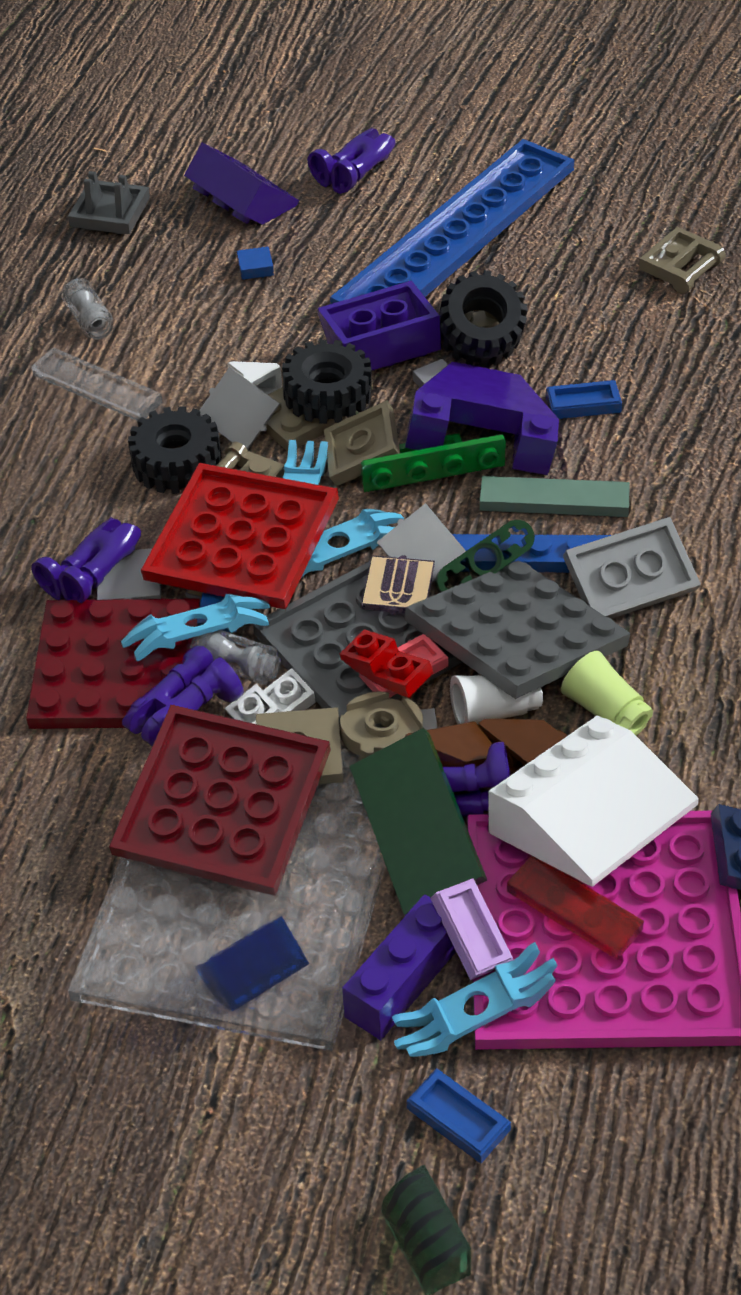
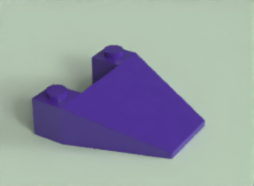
(487, 401)

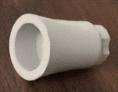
(479, 699)

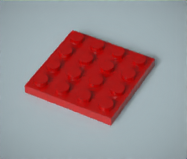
(241, 534)

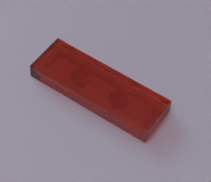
(575, 906)

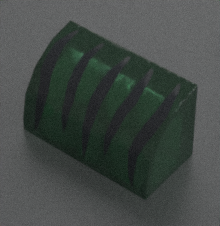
(426, 1232)

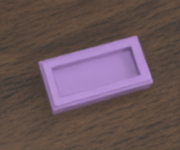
(471, 928)

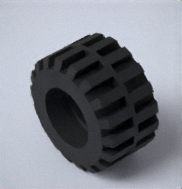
(488, 295)

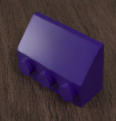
(237, 186)
(384, 324)

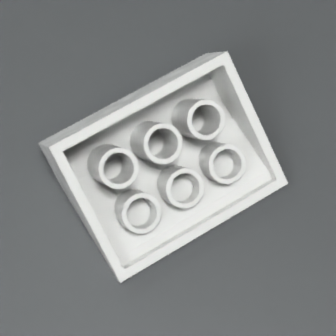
(589, 801)

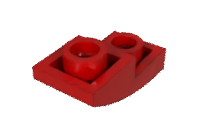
(382, 663)

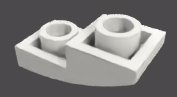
(283, 695)

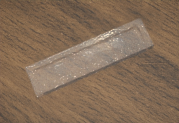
(97, 384)

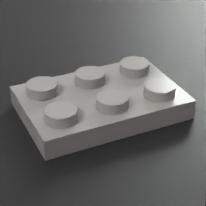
(632, 569)

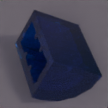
(252, 964)

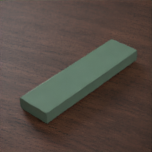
(554, 496)

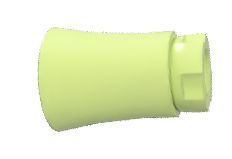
(605, 693)

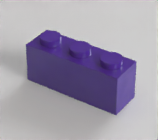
(398, 970)

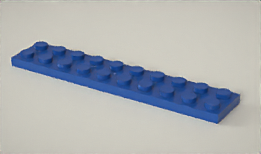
(464, 222)

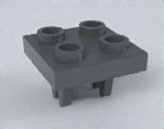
(109, 205)

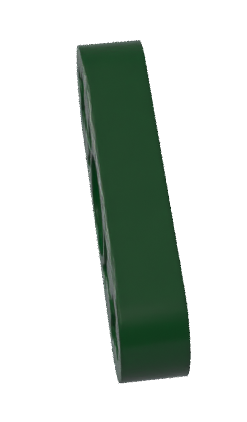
(502, 535)

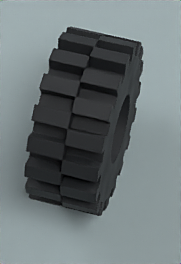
(326, 381)
(174, 467)

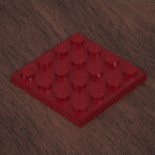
(83, 669)
(221, 799)

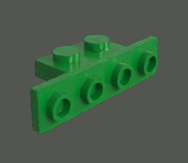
(433, 463)

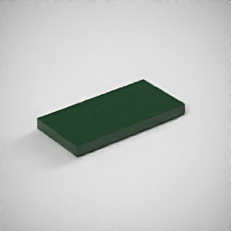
(416, 819)

